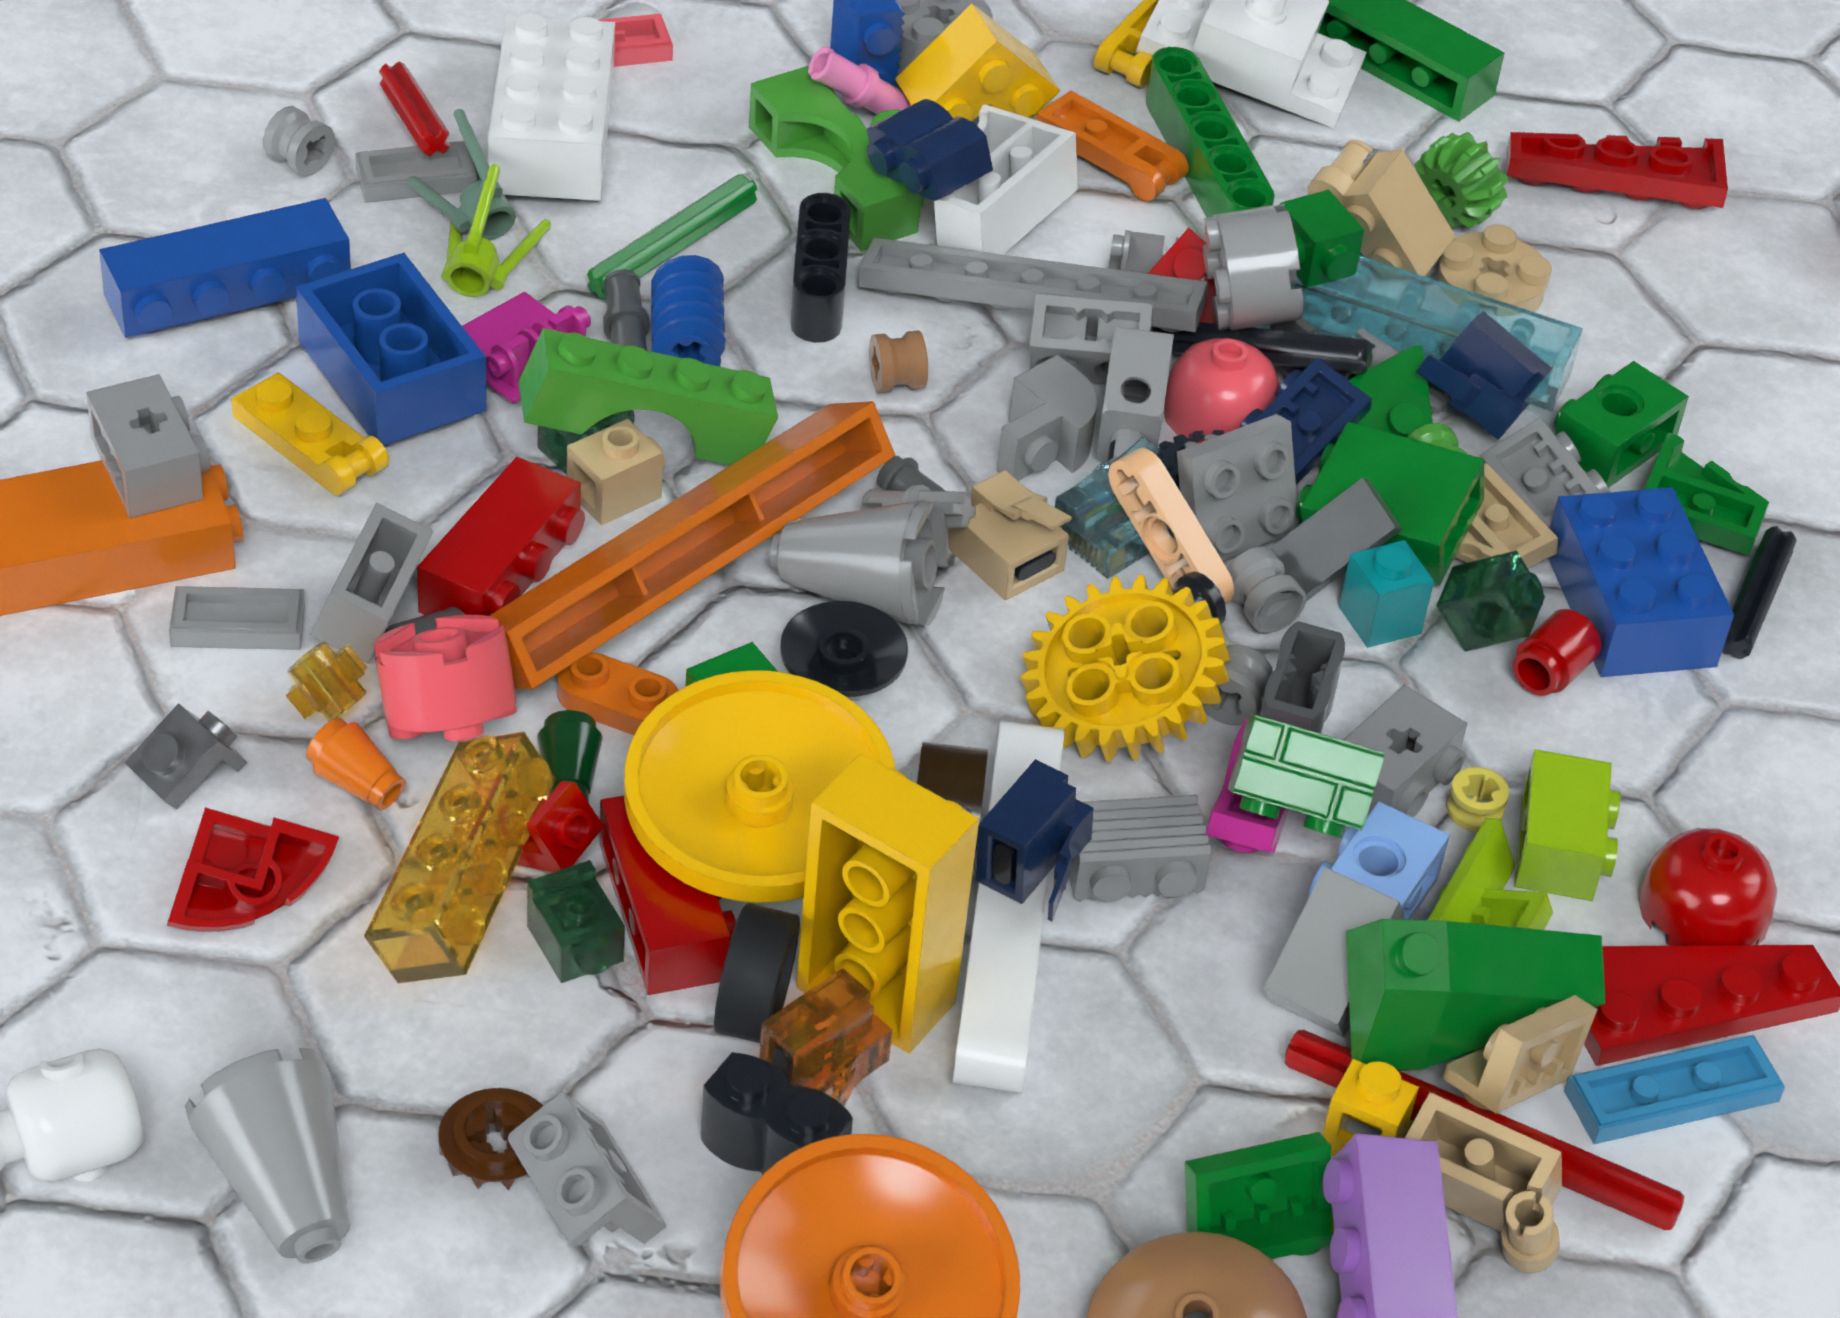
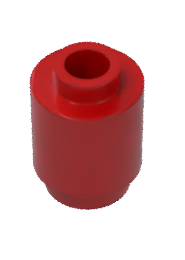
(1556, 652)

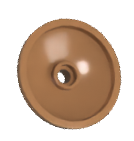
(1196, 1274)

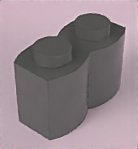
(1304, 677)

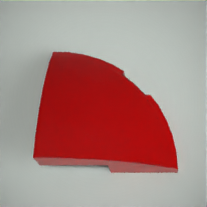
(246, 871)

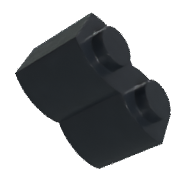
(759, 1117)

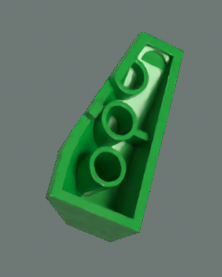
(1447, 986)

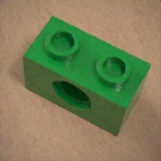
(1622, 421)

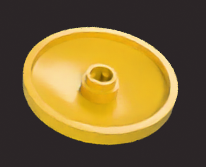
(730, 775)

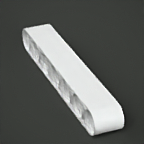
(1004, 942)

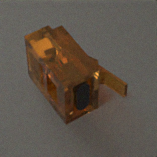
(827, 1037)

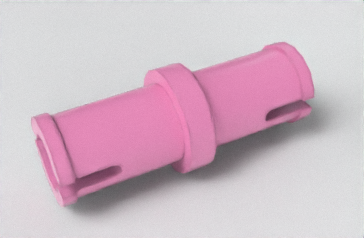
(856, 83)

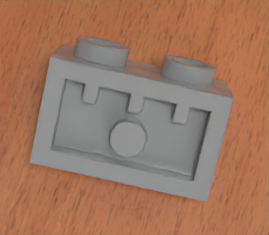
(1542, 468)
(583, 1173)

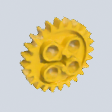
(1121, 651)

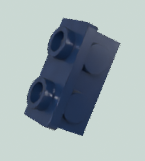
(1319, 407)

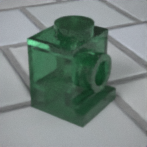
(574, 922)

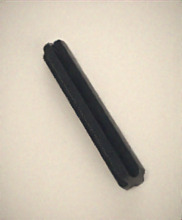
(1286, 347)

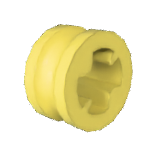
(1477, 783)

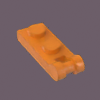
(1117, 145)

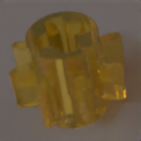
(326, 681)

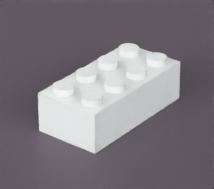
(552, 106)

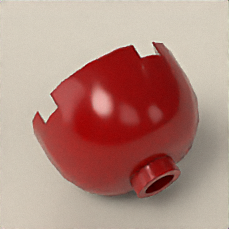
(1709, 890)

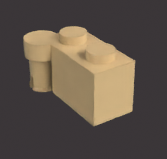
(1390, 204)
(1496, 1179)

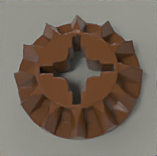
(465, 1132)

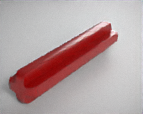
(414, 108)

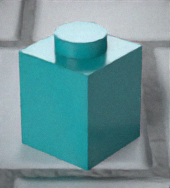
(1386, 593)

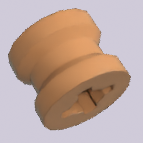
(898, 361)

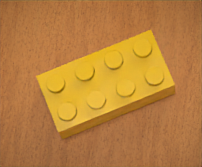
(888, 894)

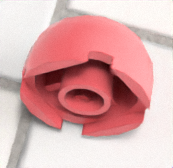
(1218, 386)

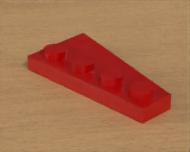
(1616, 165)
(1703, 993)

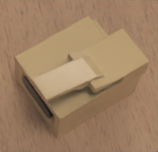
(1012, 537)

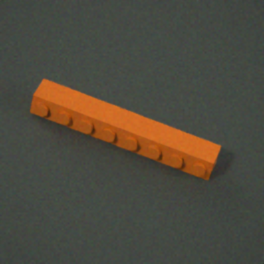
(690, 539)

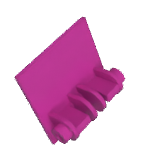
(510, 334)

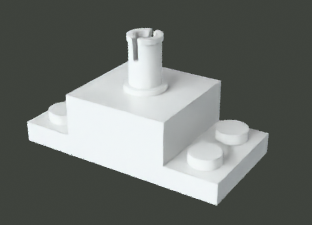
(1262, 51)

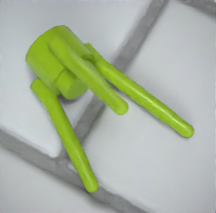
(474, 263)

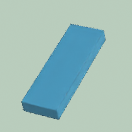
(1673, 1089)

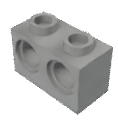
(1083, 331)

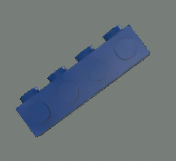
(222, 266)

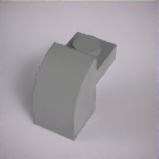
(1048, 420)

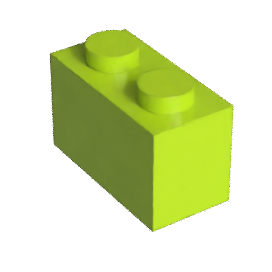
(1566, 825)

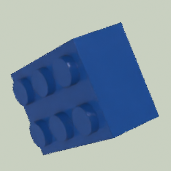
(391, 349)
(1640, 581)

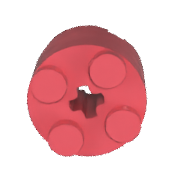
(445, 677)

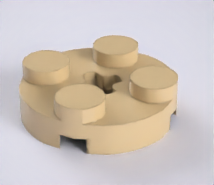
(1496, 267)

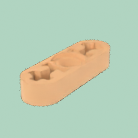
(1151, 503)

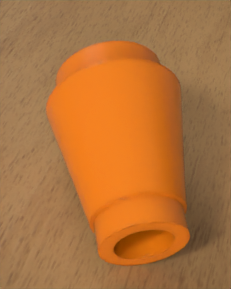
(354, 763)

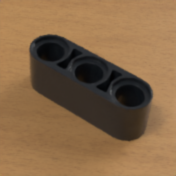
(820, 267)

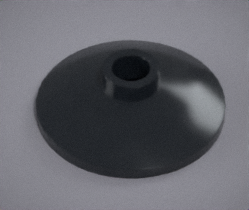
(845, 647)

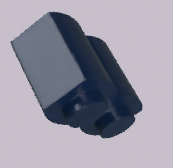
(929, 150)

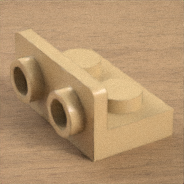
(1524, 1056)

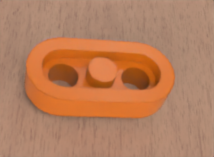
(612, 691)

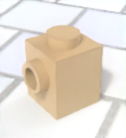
(616, 470)

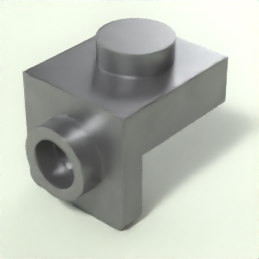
(183, 754)

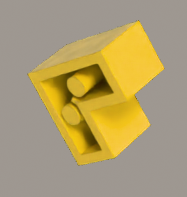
(975, 66)

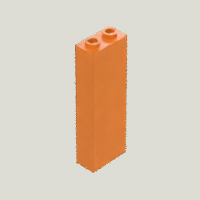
(74, 541)

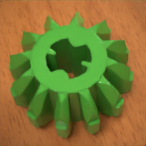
(1462, 179)

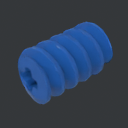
(688, 309)

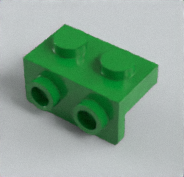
(1264, 1195)

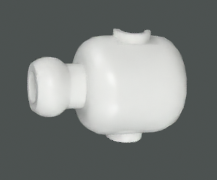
(71, 1117)

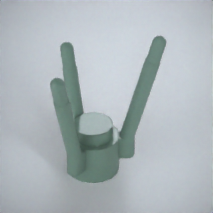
(501, 214)

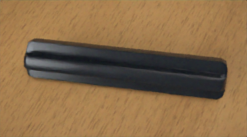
(1759, 590)

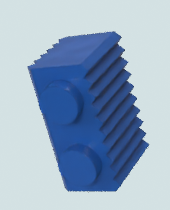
(869, 34)

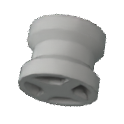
(298, 140)
(1246, 685)

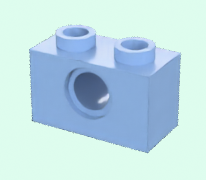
(1392, 856)

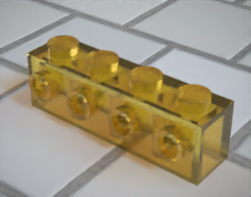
(460, 858)

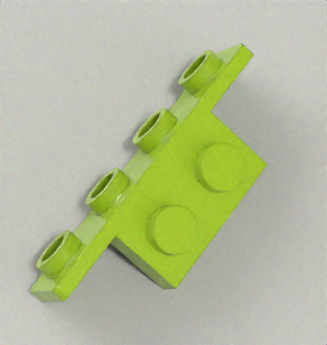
(1478, 883)

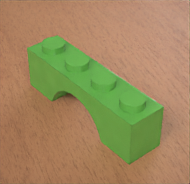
(809, 121)
(583, 380)

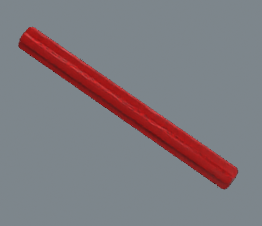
(1580, 1169)

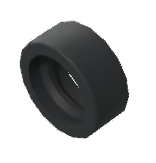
(756, 971)

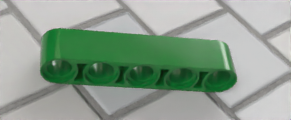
(1200, 126)

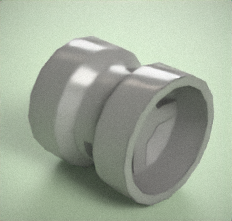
(1267, 594)

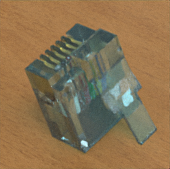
(1099, 524)

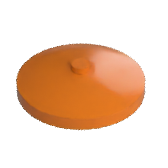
(868, 1235)

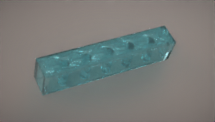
(1418, 310)

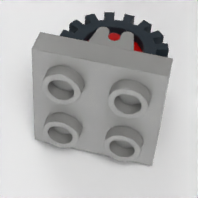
(1237, 482)

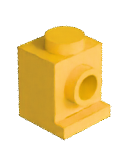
(1372, 1096)

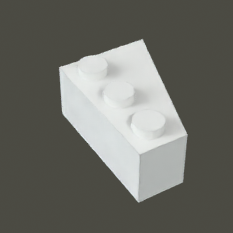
(1028, 181)

